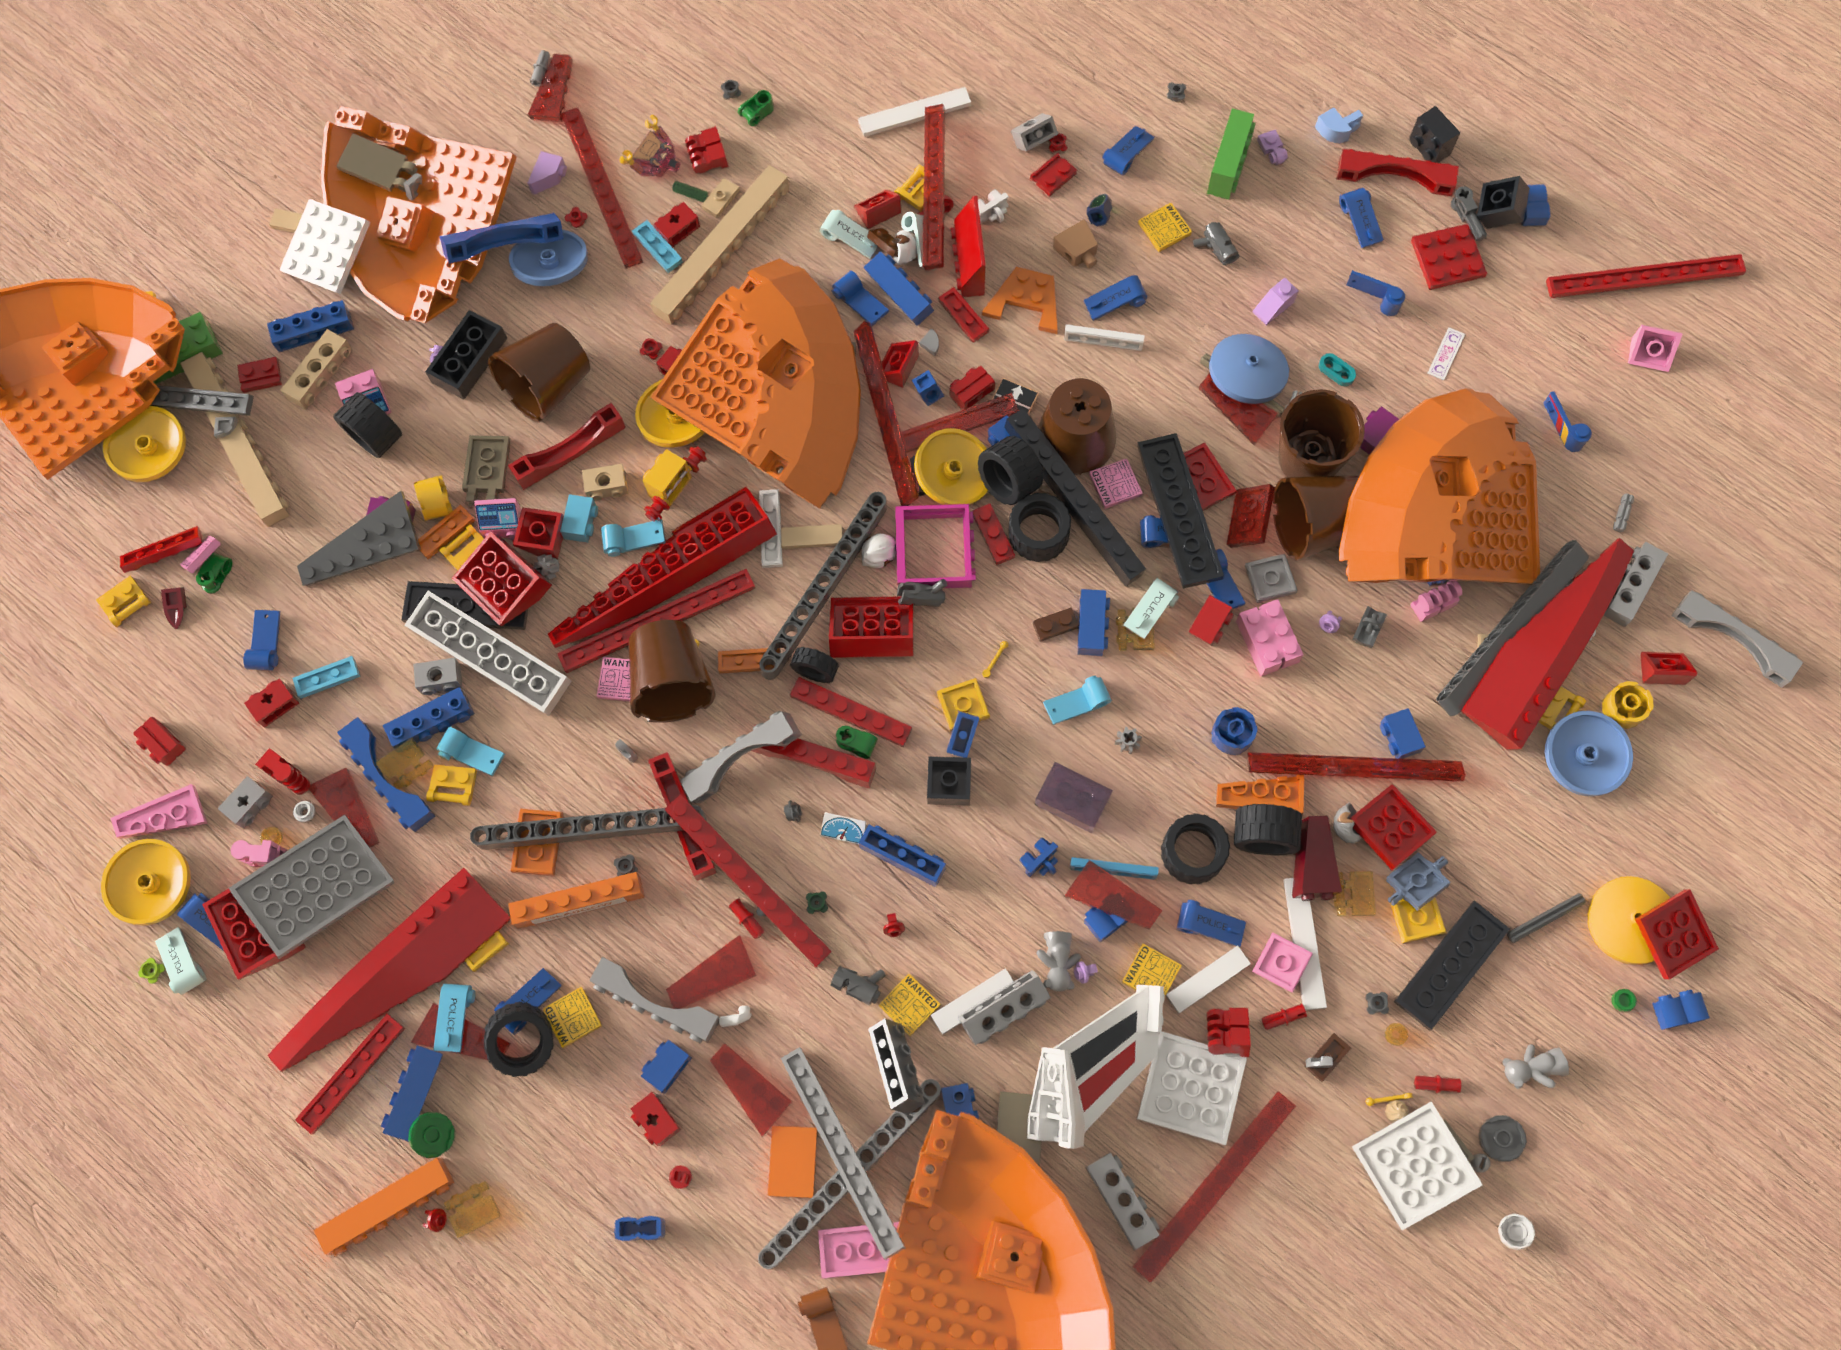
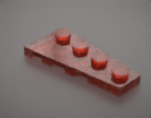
(550, 95)
(1248, 418)
(339, 798)
(1103, 891)
(718, 972)
(472, 1036)
(754, 1092)

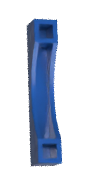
(472, 242)
(362, 743)

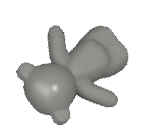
(1057, 959)
(1538, 1068)

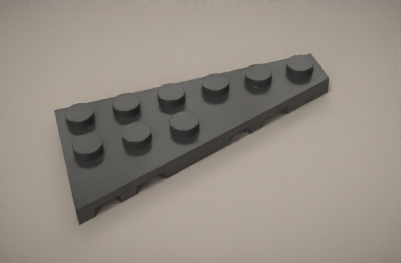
(372, 540)

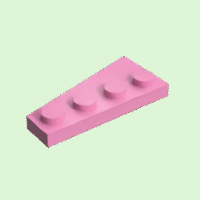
(165, 813)

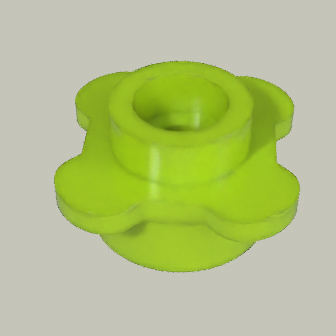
(147, 966)

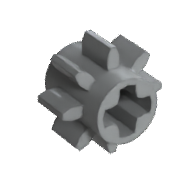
(547, 566)
(1131, 744)

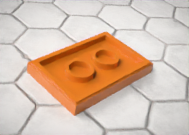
(536, 858)
(792, 1162)

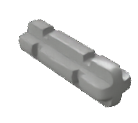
(1623, 513)

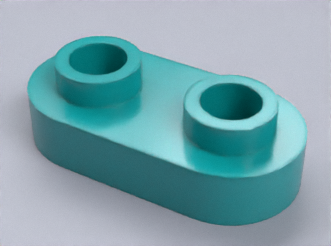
(1338, 369)

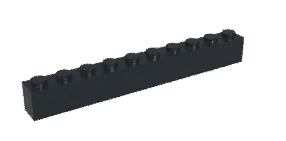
(1077, 500)

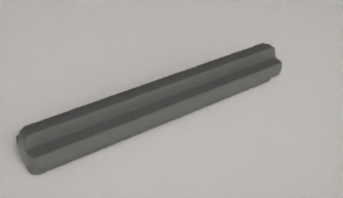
(1546, 918)

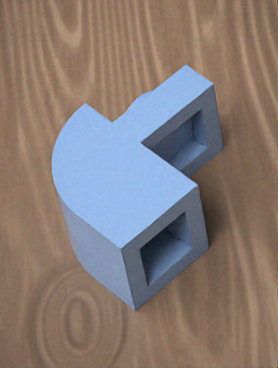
(1336, 128)

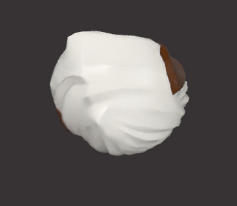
(906, 247)
(878, 550)

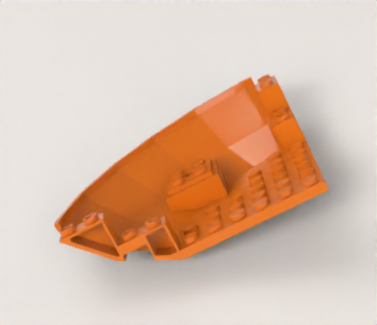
(459, 192)
(739, 385)
(74, 397)
(1468, 524)
(957, 1274)

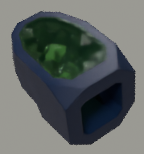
(1099, 210)

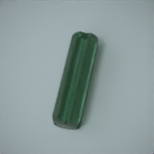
(690, 191)

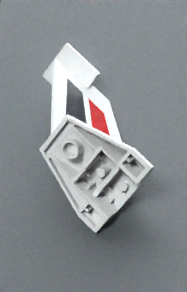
(1094, 1067)

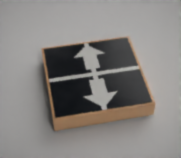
(1022, 395)

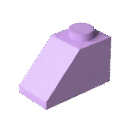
(547, 172)
(1276, 301)

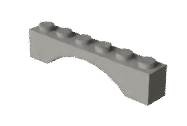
(1773, 661)
(705, 780)
(693, 1020)

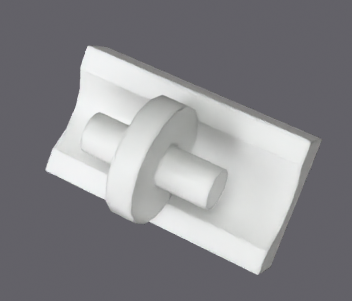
(995, 208)

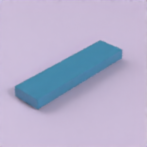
(1118, 869)

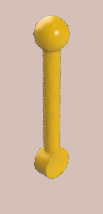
(986, 673)
(1370, 1101)

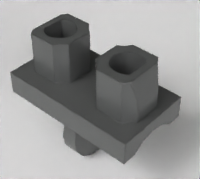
(1369, 627)

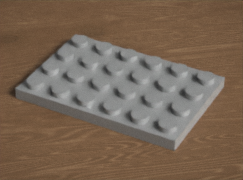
(311, 886)

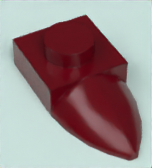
(173, 605)

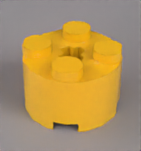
(433, 497)
(1628, 704)

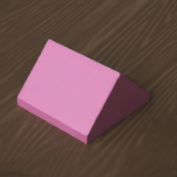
(1654, 347)

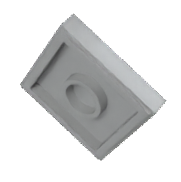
(1271, 578)

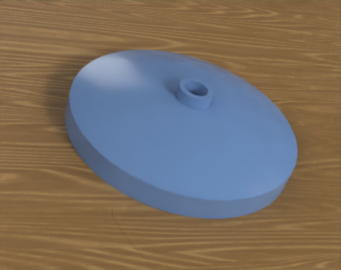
(549, 262)
(1249, 368)
(1606, 750)

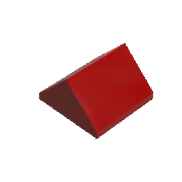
(879, 208)
(900, 361)
(1666, 668)

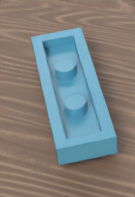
(657, 246)
(326, 677)

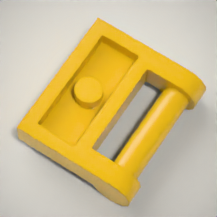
(916, 196)
(460, 558)
(121, 596)
(1557, 704)
(452, 778)

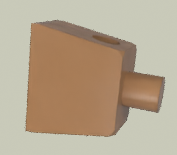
(1077, 245)

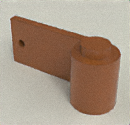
(823, 1319)

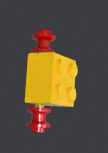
(668, 479)

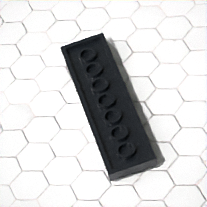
(1180, 511)

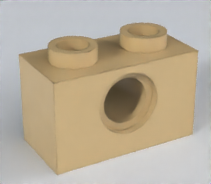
(596, 477)

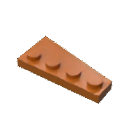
(1280, 791)

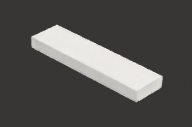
(1104, 337)
(771, 550)
(1208, 979)
(947, 1017)

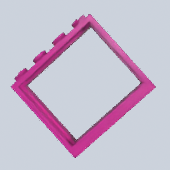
(936, 512)

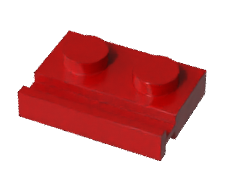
(1053, 174)
(259, 374)

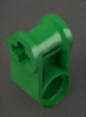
(755, 109)
(214, 570)
(859, 742)

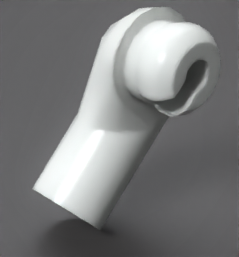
(736, 1019)

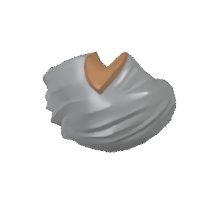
(1344, 826)

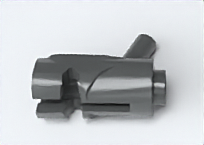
(1220, 242)
(922, 594)
(858, 987)

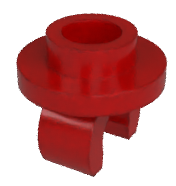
(893, 928)
(680, 1177)
(436, 1219)

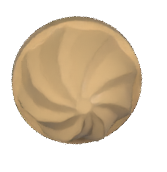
(1396, 1110)

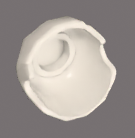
(1516, 1231)

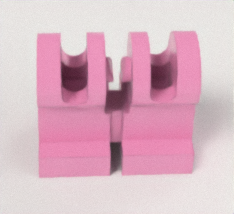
(1437, 601)
(256, 854)

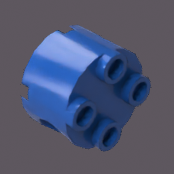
(1234, 731)

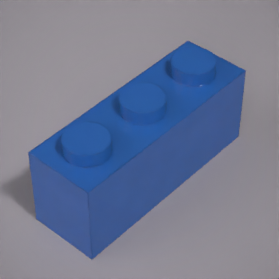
(1093, 622)

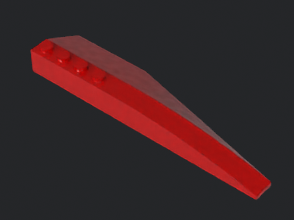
(686, 558)
(1543, 652)
(403, 964)

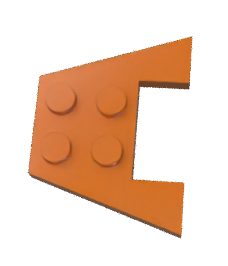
(1029, 291)

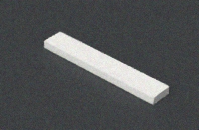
(912, 112)
(1304, 936)

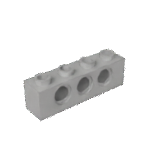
(1652, 559)
(992, 1007)
(1136, 1236)

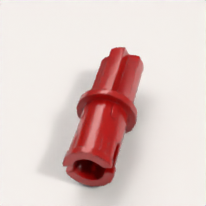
(746, 918)
(1284, 1017)
(1437, 1084)

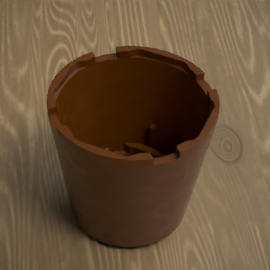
(540, 370)
(1080, 425)
(1319, 434)
(1311, 512)
(667, 673)

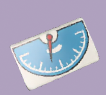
(842, 828)

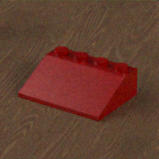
(969, 250)
(500, 580)
(870, 627)
(240, 938)

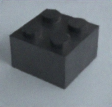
(1434, 135)
(1503, 202)
(949, 781)

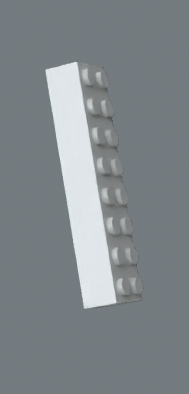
(488, 653)

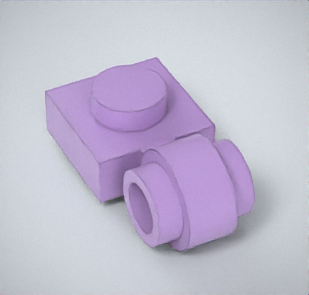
(1272, 145)

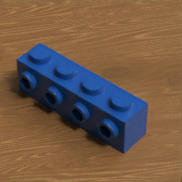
(898, 288)
(309, 326)
(430, 718)
(902, 855)
(412, 1093)
(959, 1099)

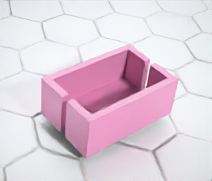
(1269, 637)

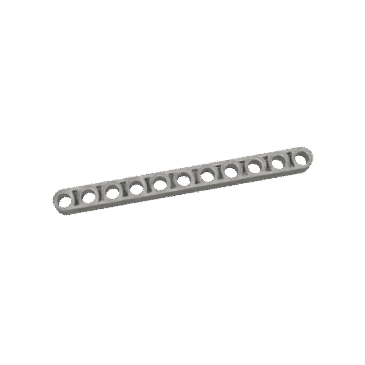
(824, 1195)

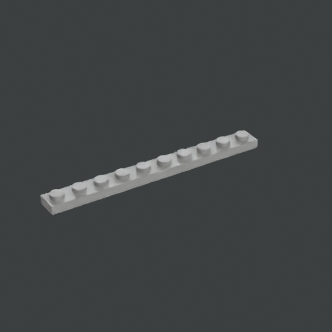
(843, 1154)

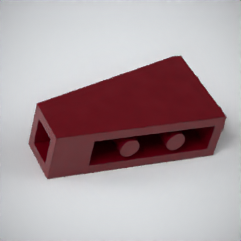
(1316, 862)

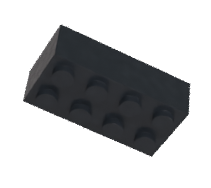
(466, 354)

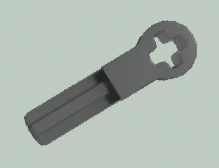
(1466, 208)

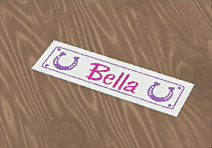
(1446, 353)

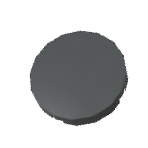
(1502, 1138)

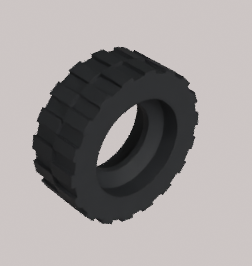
(814, 665)

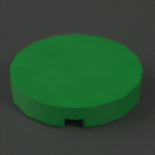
(431, 1134)

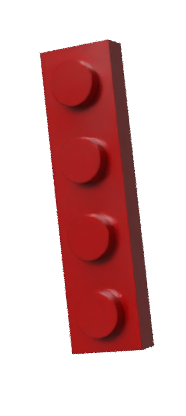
(166, 547)

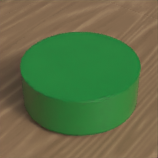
(1624, 1000)

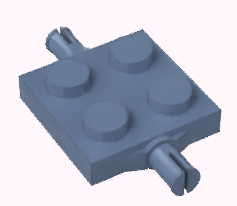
(1418, 881)

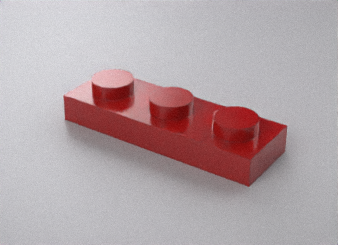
(963, 314)
(993, 534)

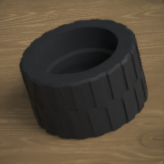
(367, 425)
(1010, 470)
(1044, 505)
(1206, 826)
(1268, 829)
(523, 1065)

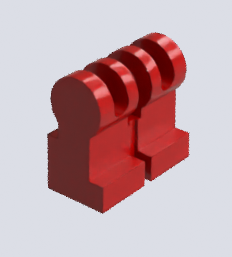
(706, 151)
(283, 772)
(1228, 1031)

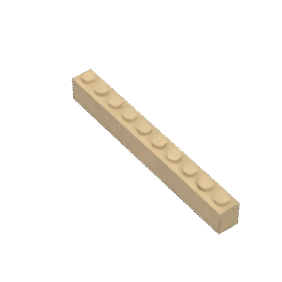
(720, 245)
(240, 447)

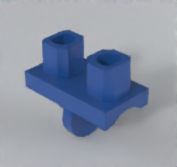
(1046, 851)

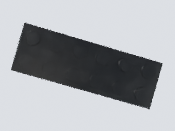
(459, 599)
(1451, 965)

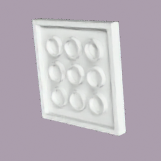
(325, 246)
(1192, 1089)
(1416, 1166)

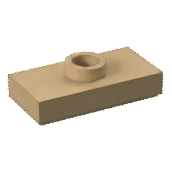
(720, 198)

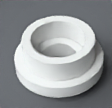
(298, 809)

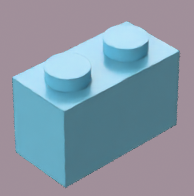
(579, 518)

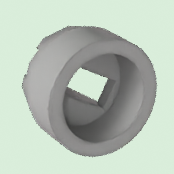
(1475, 1163)

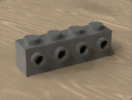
(896, 1066)

